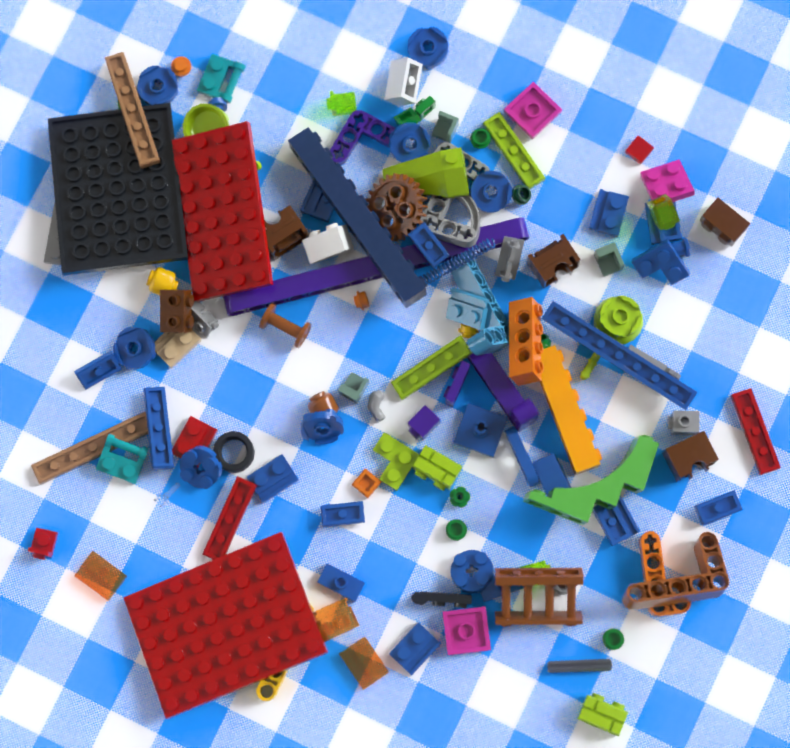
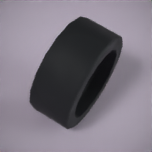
(234, 435)

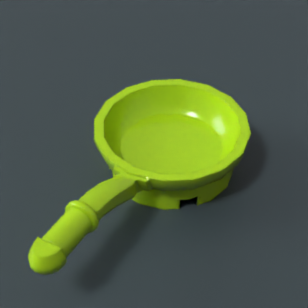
(206, 118)
(620, 320)

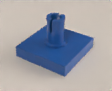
(480, 430)

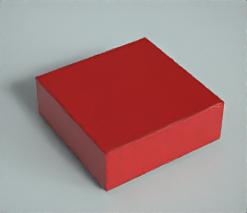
(639, 149)

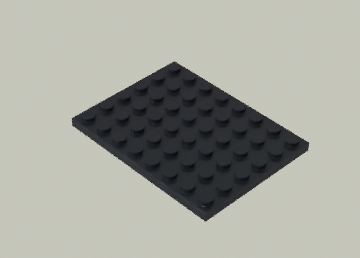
(108, 205)

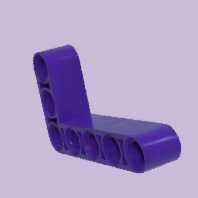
(519, 411)

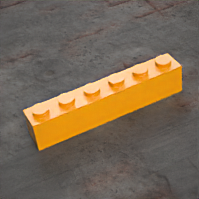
(566, 413)

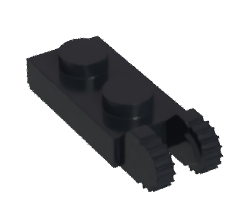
(440, 599)

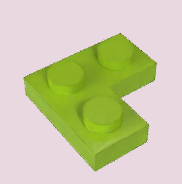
(400, 458)

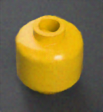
(161, 280)

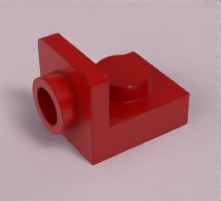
(43, 543)

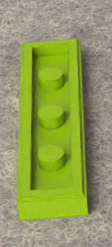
(513, 151)
(431, 367)

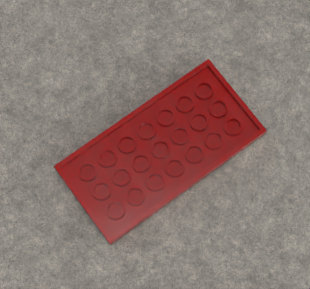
(222, 212)

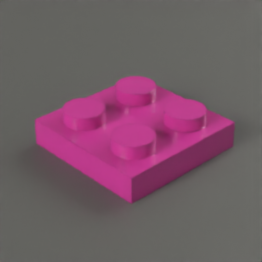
(533, 110)
(668, 180)
(466, 631)

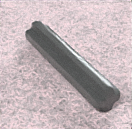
(579, 665)

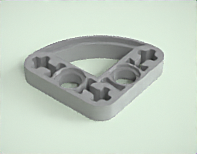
(438, 221)

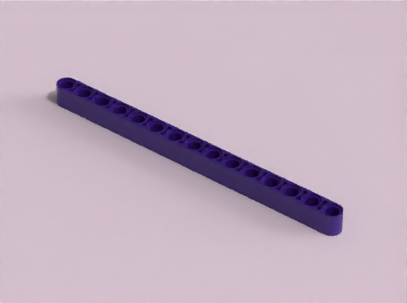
(356, 272)

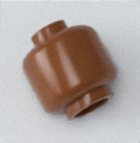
(322, 402)

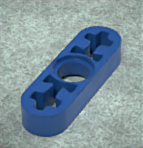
(522, 456)

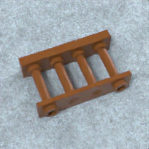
(539, 576)

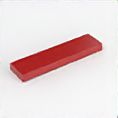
(755, 431)
(230, 518)

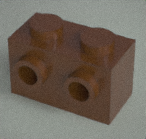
(724, 222)
(176, 311)

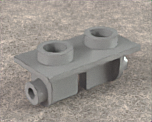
(509, 258)
(203, 322)

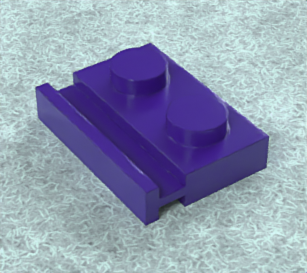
(459, 376)

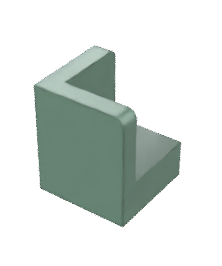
(445, 127)
(609, 259)
(354, 387)

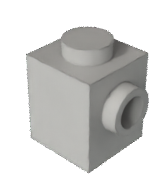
(684, 422)

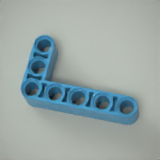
(496, 330)

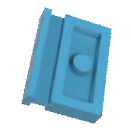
(467, 309)

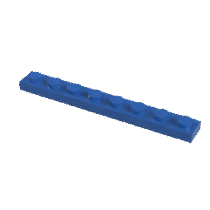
(619, 355)

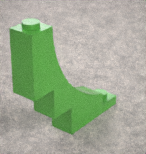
(578, 502)

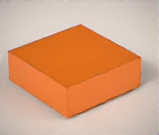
(366, 483)

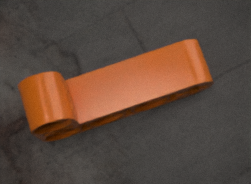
(658, 573)

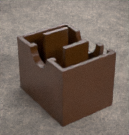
(285, 234)
(553, 258)
(689, 452)

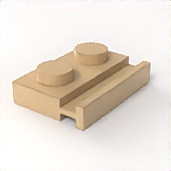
(175, 346)

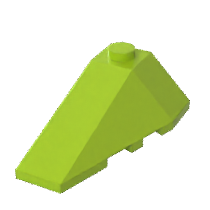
(438, 173)

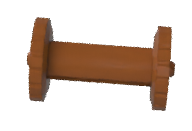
(284, 325)

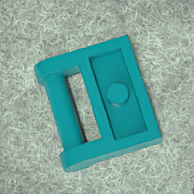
(215, 75)
(119, 465)

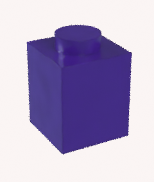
(423, 423)

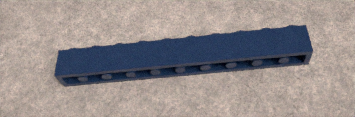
(358, 218)

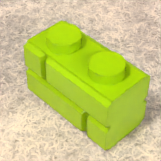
(437, 468)
(602, 714)

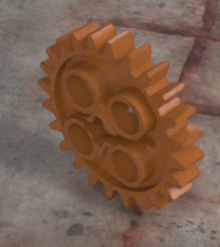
(395, 206)

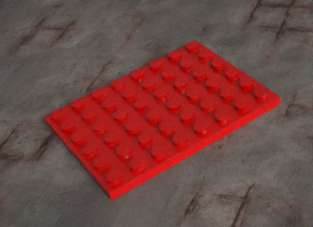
(225, 625)

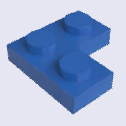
(661, 257)

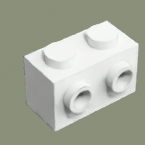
(403, 81)
(328, 243)

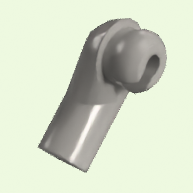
(374, 405)

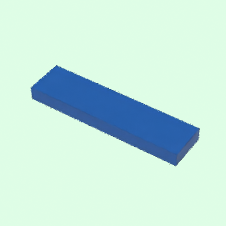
(158, 428)

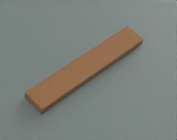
(132, 110)
(88, 449)

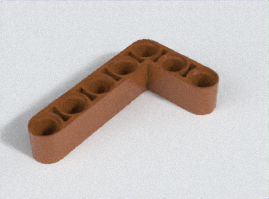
(684, 584)

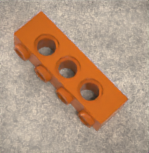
(525, 341)

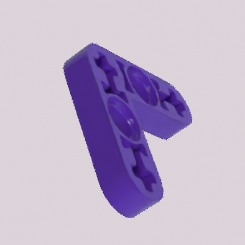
(363, 128)

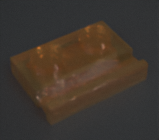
(101, 575)
(335, 619)
(364, 663)

